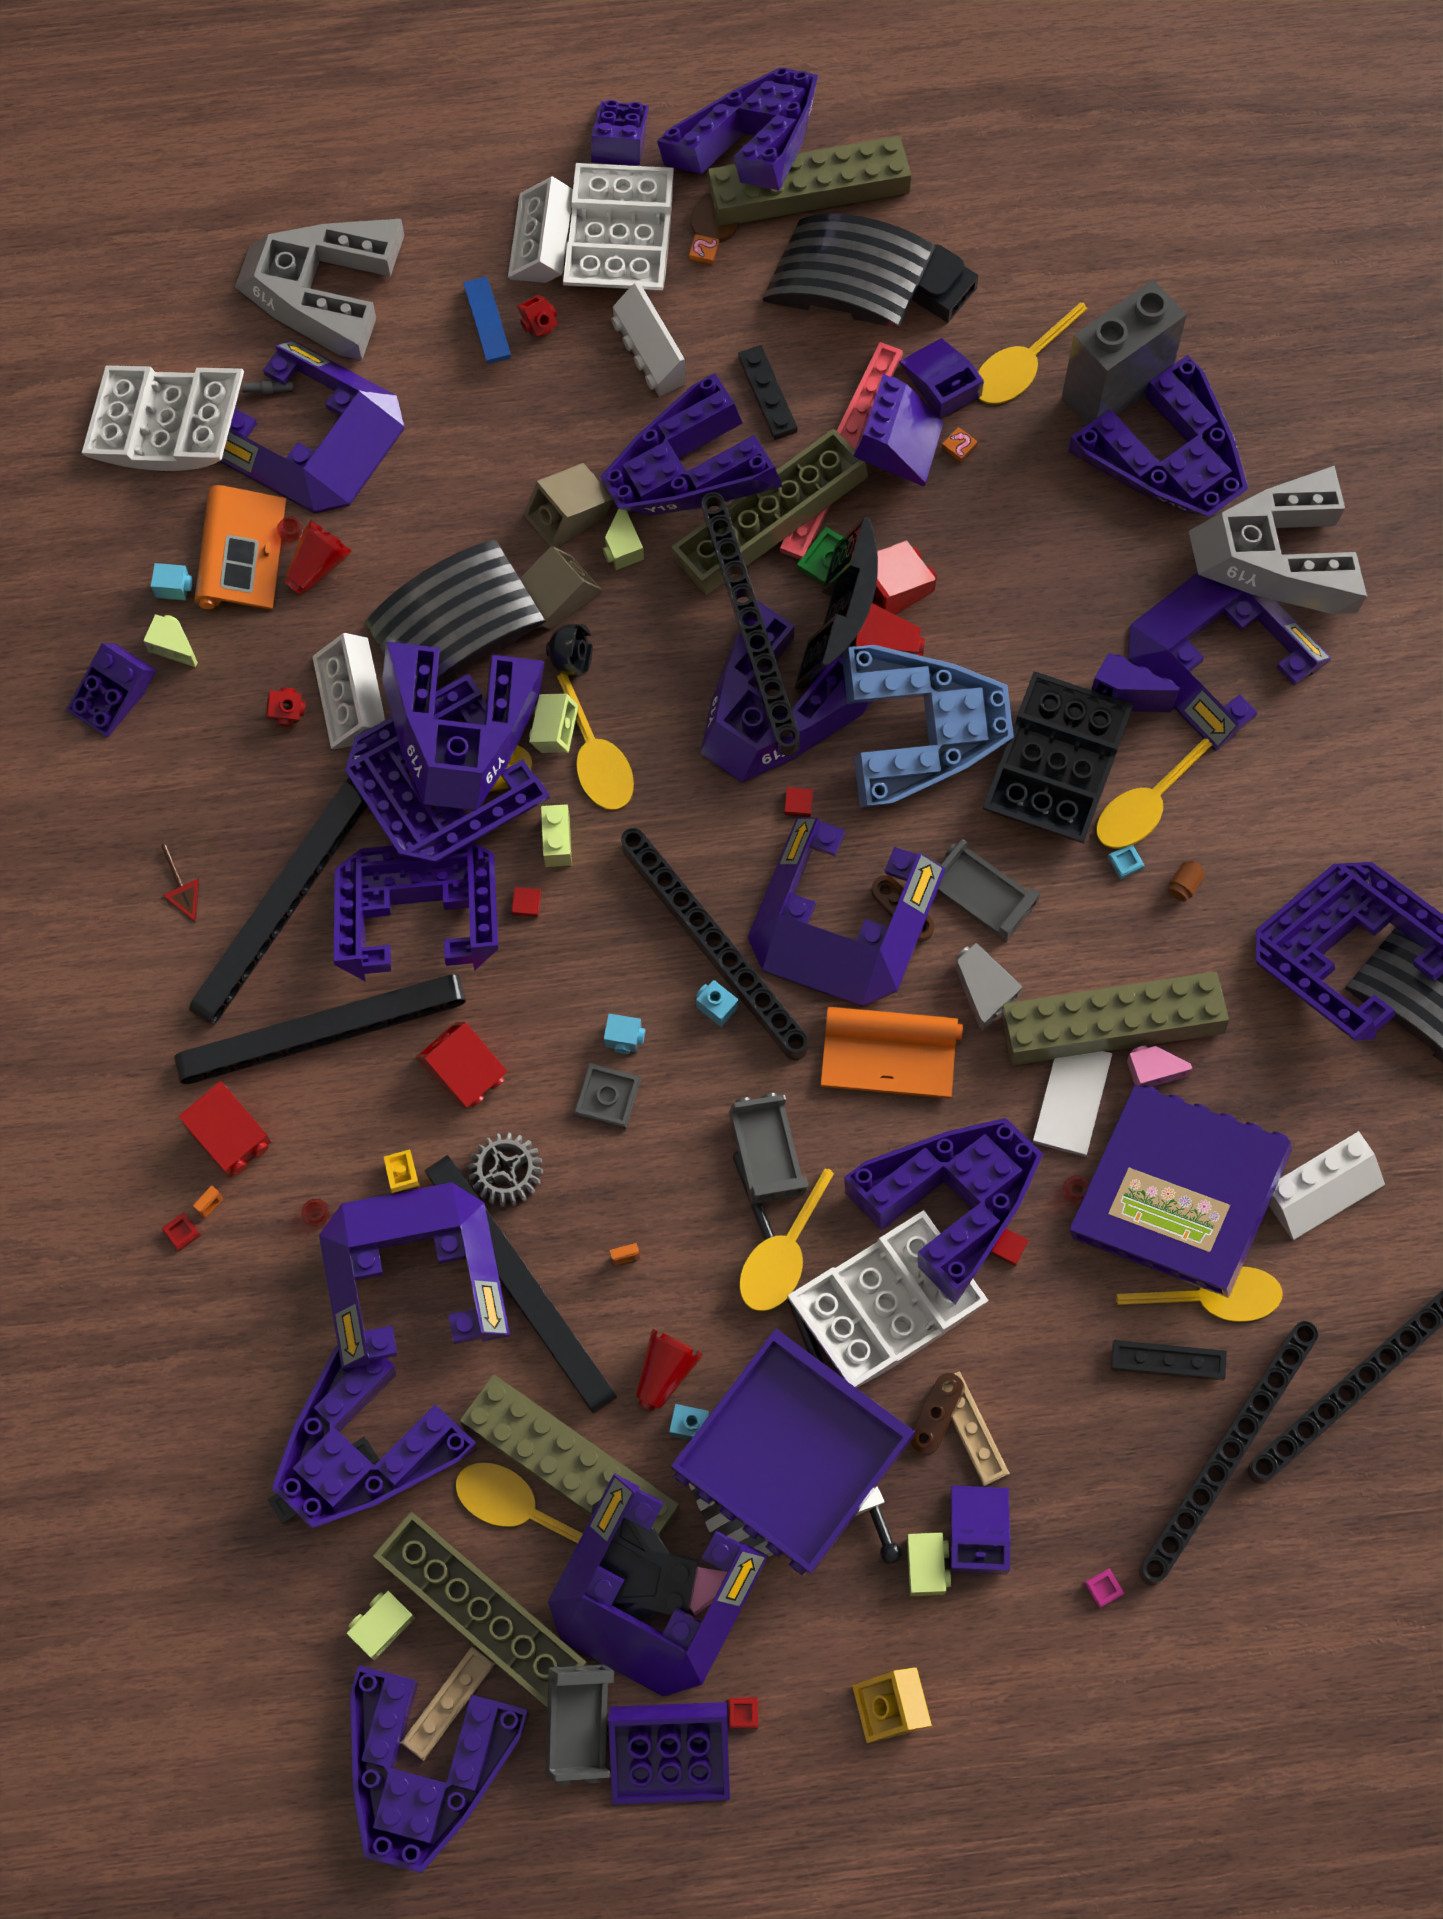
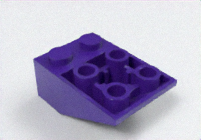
(619, 133)
(943, 377)
(1135, 685)
(110, 688)
(979, 1530)

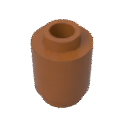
(1186, 880)

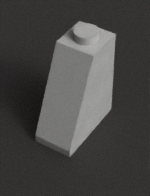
(985, 984)

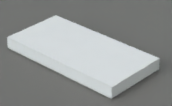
(1072, 1102)

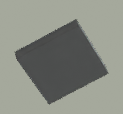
(607, 1096)

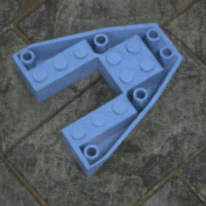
(963, 712)

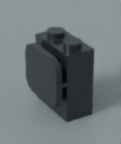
(945, 284)

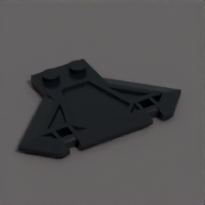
(651, 1574)

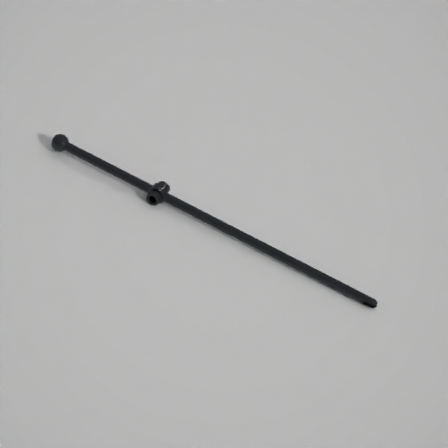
(890, 1551)

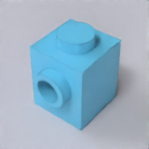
(171, 581)
(716, 1003)
(623, 1033)
(686, 1421)

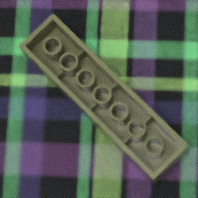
(815, 182)
(764, 519)
(1114, 1018)
(551, 1449)
(475, 1606)

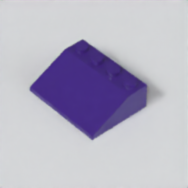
(899, 432)
(669, 1753)

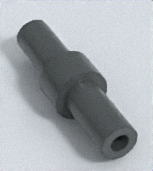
(266, 387)

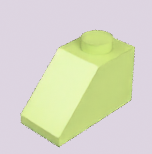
(622, 542)
(168, 640)

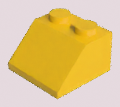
(891, 1705)

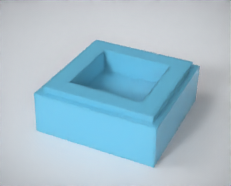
(1126, 861)

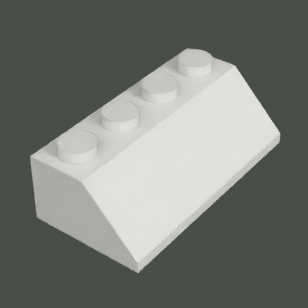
(541, 232)
(649, 341)
(348, 688)
(1326, 1186)

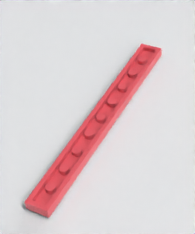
(883, 362)

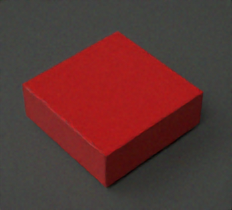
(798, 802)
(526, 902)
(181, 1231)
(1010, 1247)
(743, 1713)

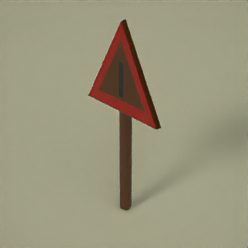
(186, 895)

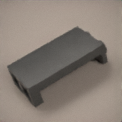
(985, 891)
(766, 1149)
(577, 1723)

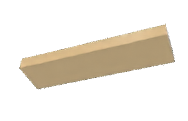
(977, 1438)
(447, 1704)

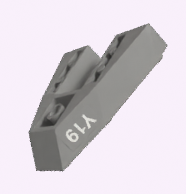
(283, 266)
(1245, 553)

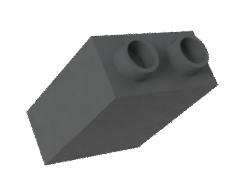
(1122, 353)

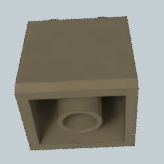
(567, 504)
(558, 586)

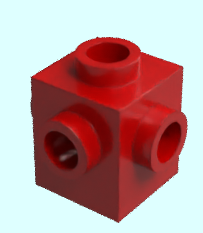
(538, 316)
(275, 707)

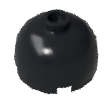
(570, 649)

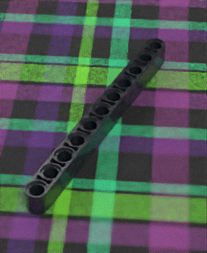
(750, 634)
(278, 904)
(718, 954)
(319, 1029)
(535, 1304)
(1354, 1386)
(1226, 1465)

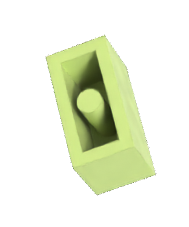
(553, 723)
(556, 835)
(927, 1565)
(380, 1624)

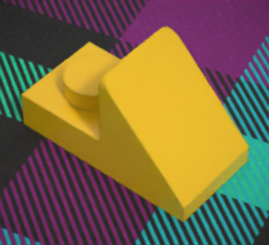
(401, 1172)

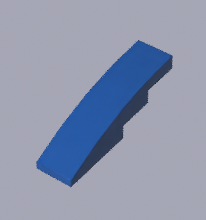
(487, 320)

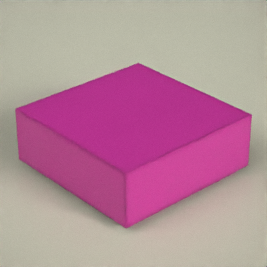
(1104, 1588)

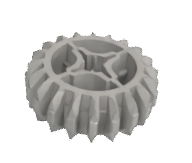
(497, 1175)

